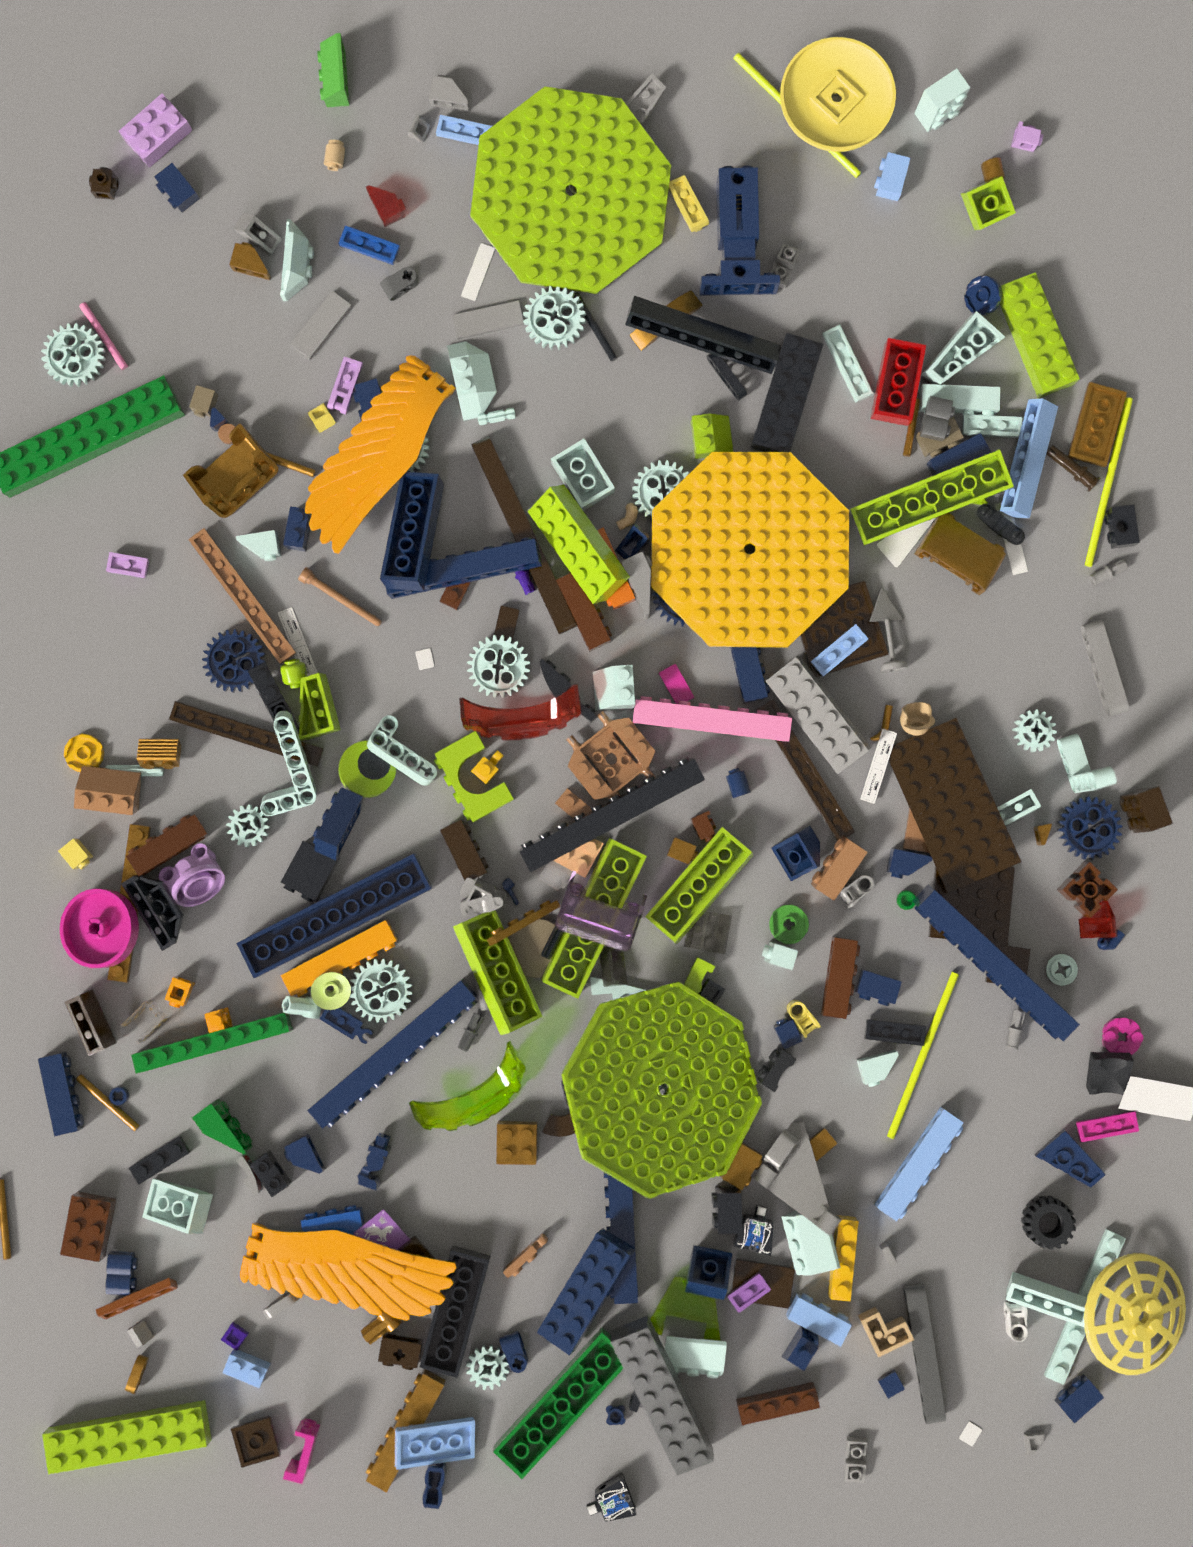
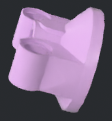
(194, 877)

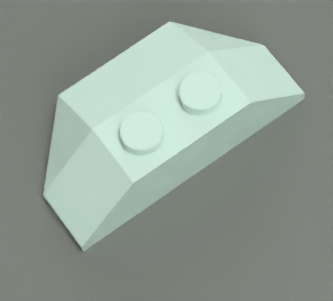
(295, 262)
(472, 378)

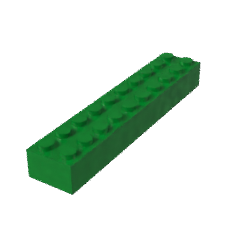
(88, 436)

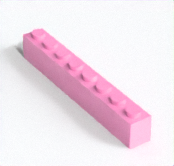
(712, 720)

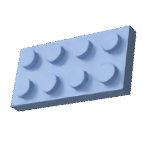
(434, 1443)

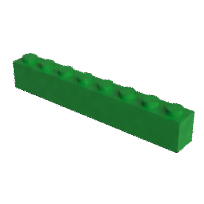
(211, 1042)

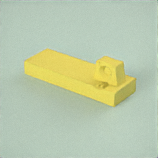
(688, 204)

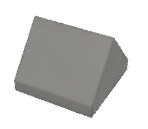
(419, 129)
(140, 1333)

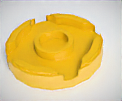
(83, 750)

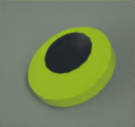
(365, 771)

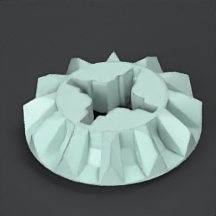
(1070, 972)

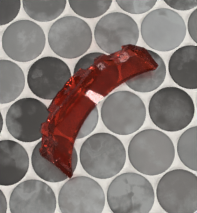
(521, 722)

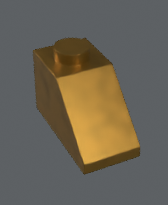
(247, 261)

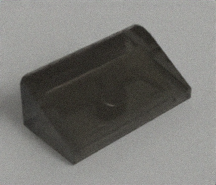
(613, 967)

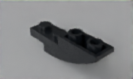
(560, 684)
(270, 693)

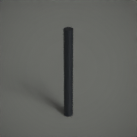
(596, 329)

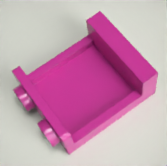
(297, 1470)

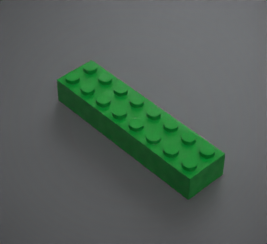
(559, 1405)

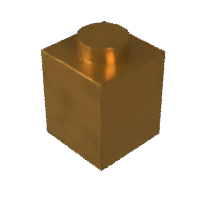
(682, 851)

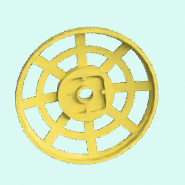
(1131, 1310)

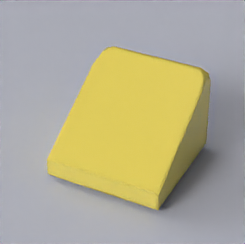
(321, 418)

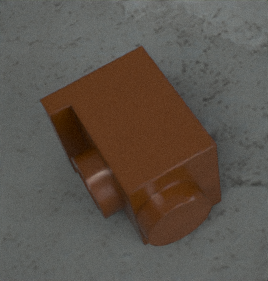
(704, 827)

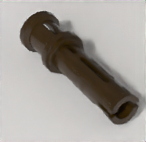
(1080, 473)

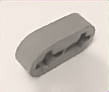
(280, 1305)

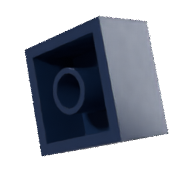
(708, 1272)

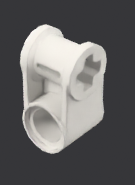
(1016, 1316)

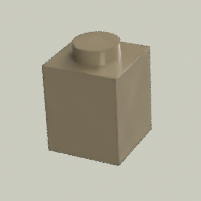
(203, 401)

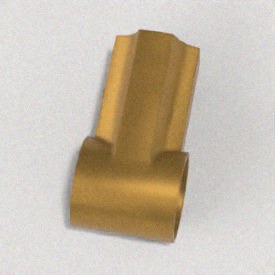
(379, 1327)

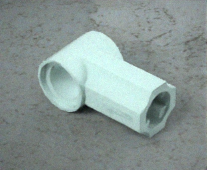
(301, 1006)

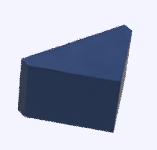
(633, 542)

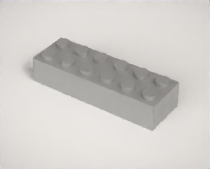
(818, 714)

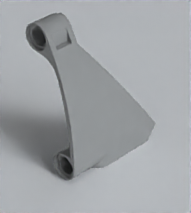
(794, 1177)

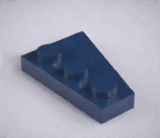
(1069, 1157)

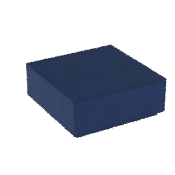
(891, 1384)

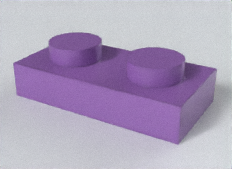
(748, 1292)

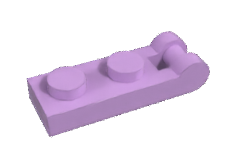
(344, 384)

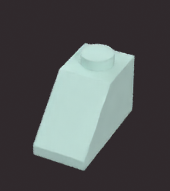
(262, 544)
(876, 1067)

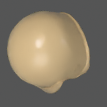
(916, 718)

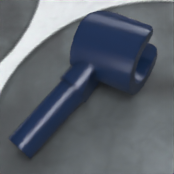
(508, 884)

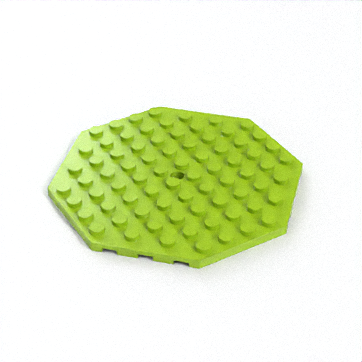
(523, 179)
(615, 1096)

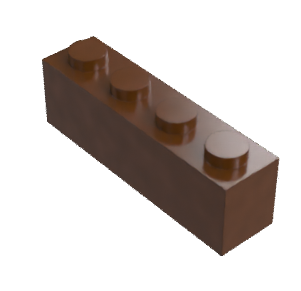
(584, 613)
(167, 845)
(839, 978)
(778, 1403)

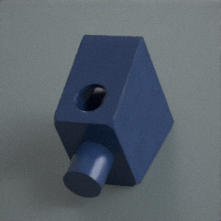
(801, 1349)

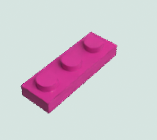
(1107, 1126)

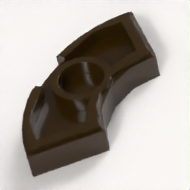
(559, 1126)

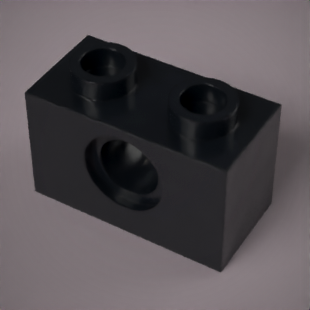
(1126, 516)
(270, 1173)

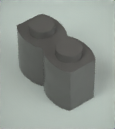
(936, 418)

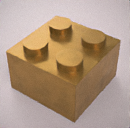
(516, 1143)

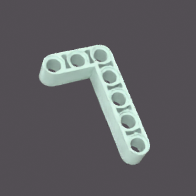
(294, 768)
(1078, 768)

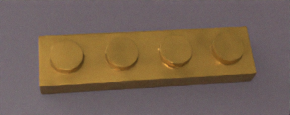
(516, 925)

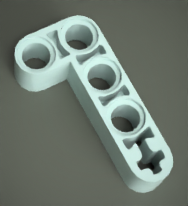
(404, 753)

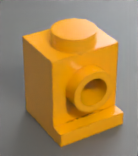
(172, 993)
(218, 1020)

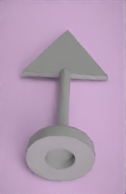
(885, 611)

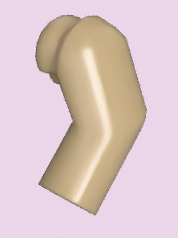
(630, 517)

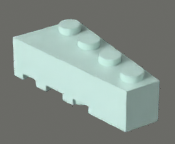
(965, 346)

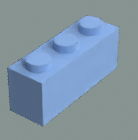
(819, 1318)

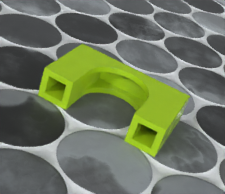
(451, 760)

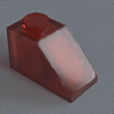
(387, 205)

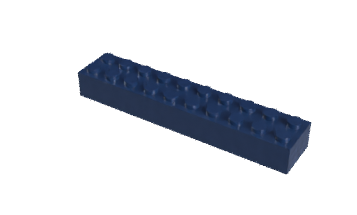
(334, 916)
(996, 963)
(388, 1058)

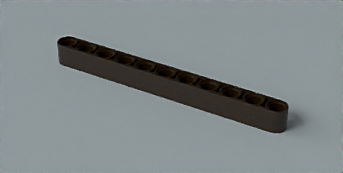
(521, 529)

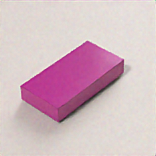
(676, 684)

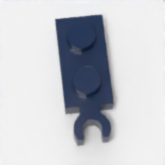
(345, 1023)

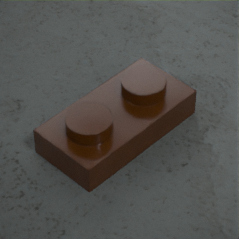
(454, 595)

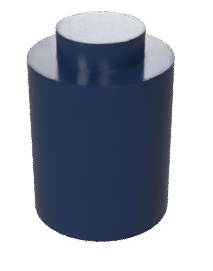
(738, 783)

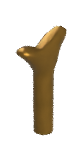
(885, 723)

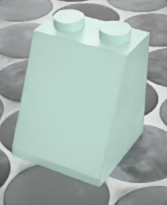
(614, 688)

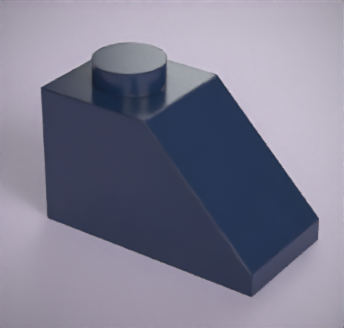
(905, 863)
(304, 1154)

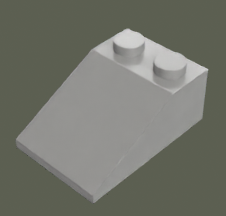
(639, 570)

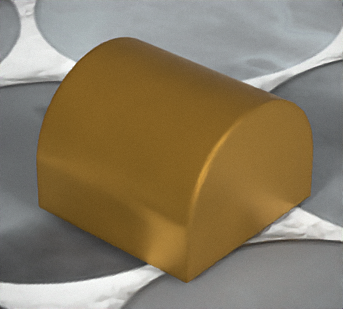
(992, 168)

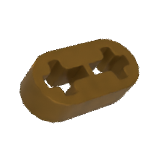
(136, 1374)

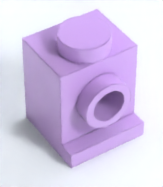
(1026, 137)

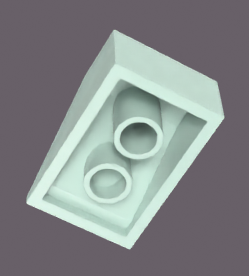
(177, 1206)

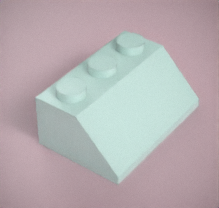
(810, 1246)
(696, 1356)

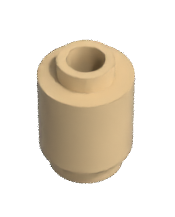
(334, 155)

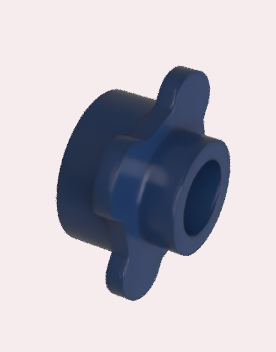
(612, 1420)

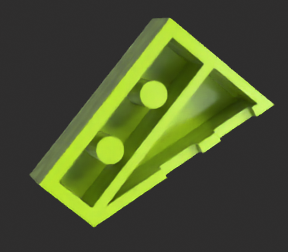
(317, 708)

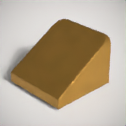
(1041, 833)

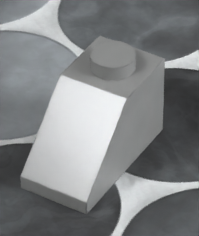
(446, 94)
(257, 233)

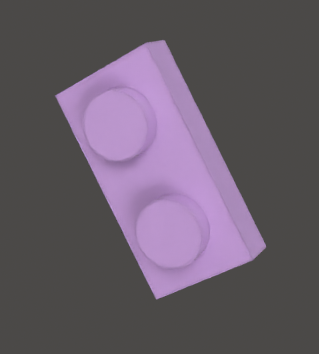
(127, 565)

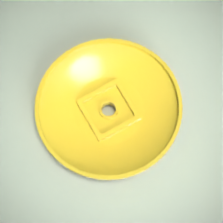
(844, 69)

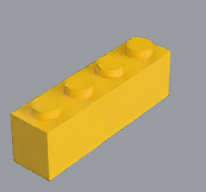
(845, 1243)

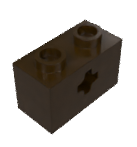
(410, 1348)

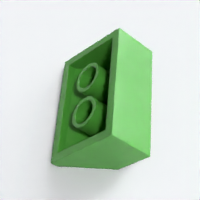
(333, 72)

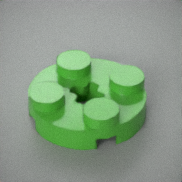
(795, 915)

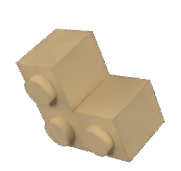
(885, 1336)

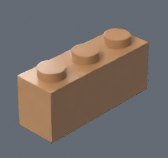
(838, 867)

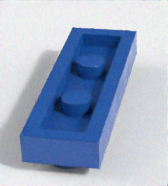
(369, 245)

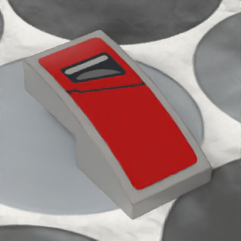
(252, 1180)

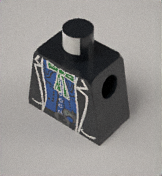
(756, 1232)
(613, 1500)

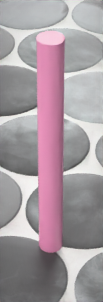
(103, 335)

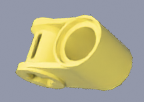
(804, 1020)

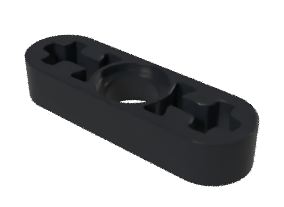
(727, 376)

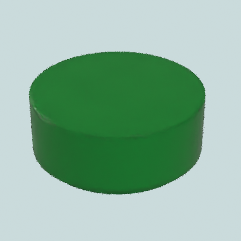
(905, 900)

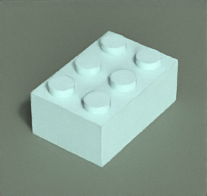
(942, 100)
(582, 474)

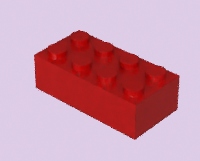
(898, 382)

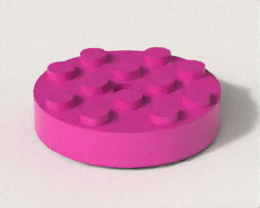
(116, 931)

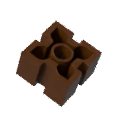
(1098, 889)

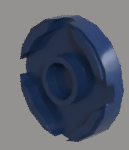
(983, 295)

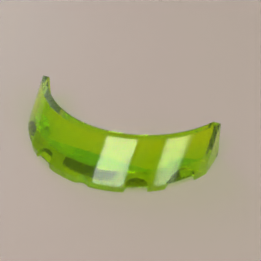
(478, 1103)

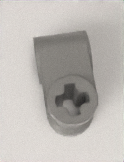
(855, 891)

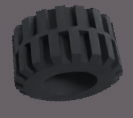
(1060, 1233)

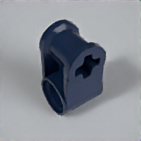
(514, 1348)

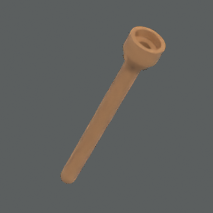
(308, 577)

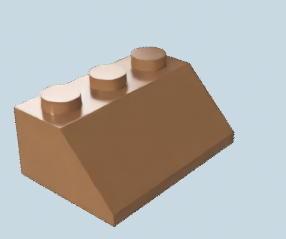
(108, 790)

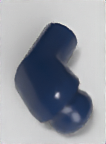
(1110, 943)

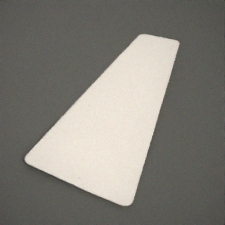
(900, 544)

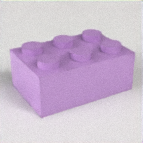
(155, 130)

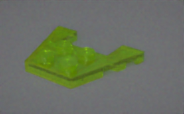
(687, 1306)

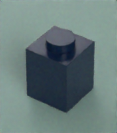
(787, 1032)

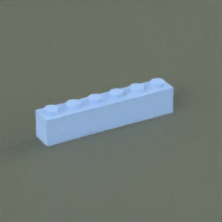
(1029, 457)
(918, 1164)

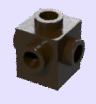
(103, 183)

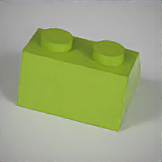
(711, 434)

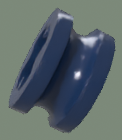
(119, 1089)

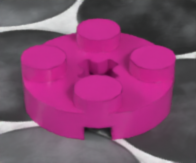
(1123, 1025)

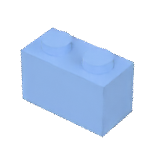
(892, 177)
(246, 1368)

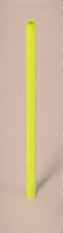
(776, 95)
(1108, 482)
(922, 1055)

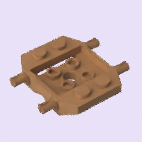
(603, 744)

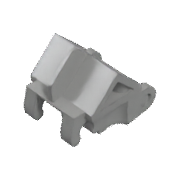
(480, 896)

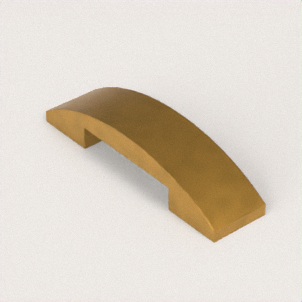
(686, 303)

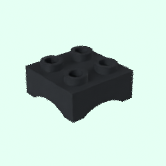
(779, 1062)
(1109, 1072)

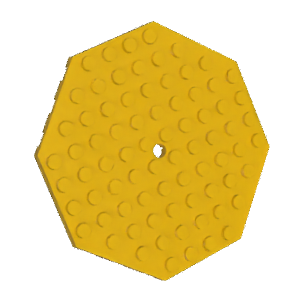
(761, 595)

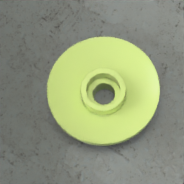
(330, 999)

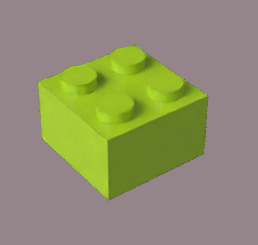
(988, 203)

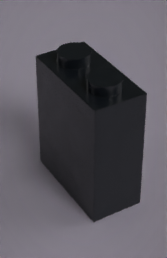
(308, 872)

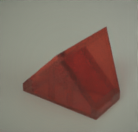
(1100, 925)

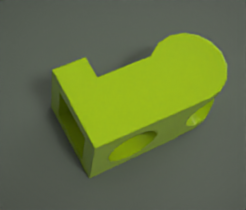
(697, 974)

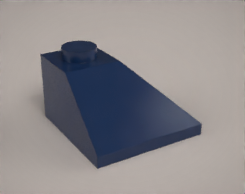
(799, 853)

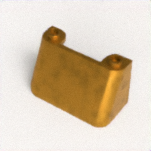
(233, 475)
(962, 552)

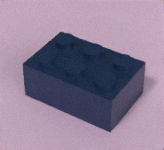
(337, 823)

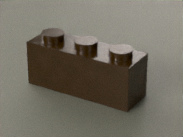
(464, 850)
(90, 1022)

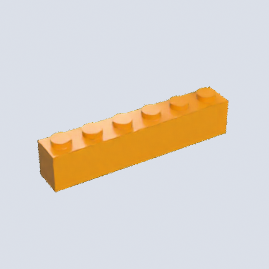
(340, 957)

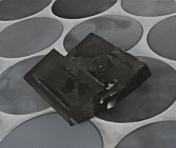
(709, 933)

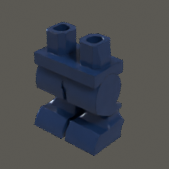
(375, 1161)

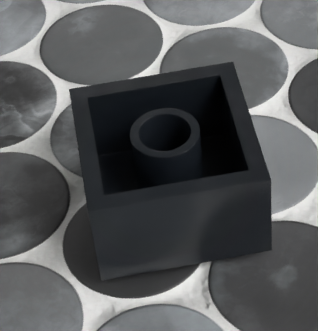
(728, 1210)

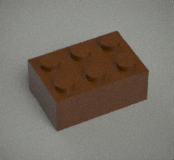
(88, 1226)

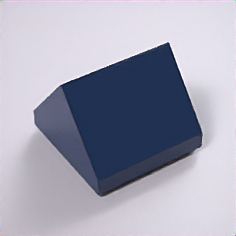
(217, 420)

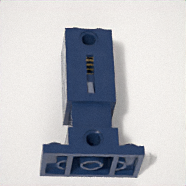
(738, 237)

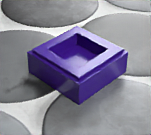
(234, 1336)

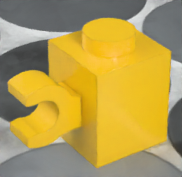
(487, 769)

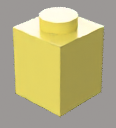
(76, 854)

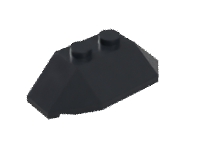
(155, 908)

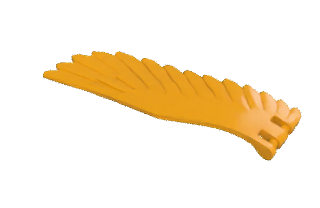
(377, 453)
(345, 1269)

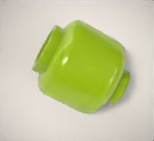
(292, 672)

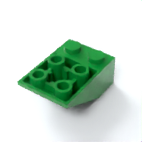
(221, 1126)

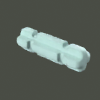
(496, 416)

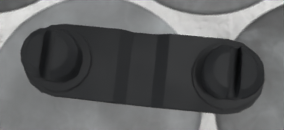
(1000, 524)

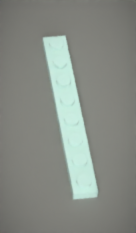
(1073, 1334)

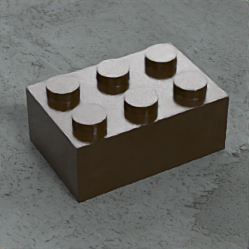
(1145, 810)

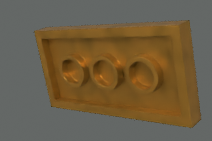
(1097, 424)

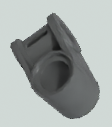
(397, 284)

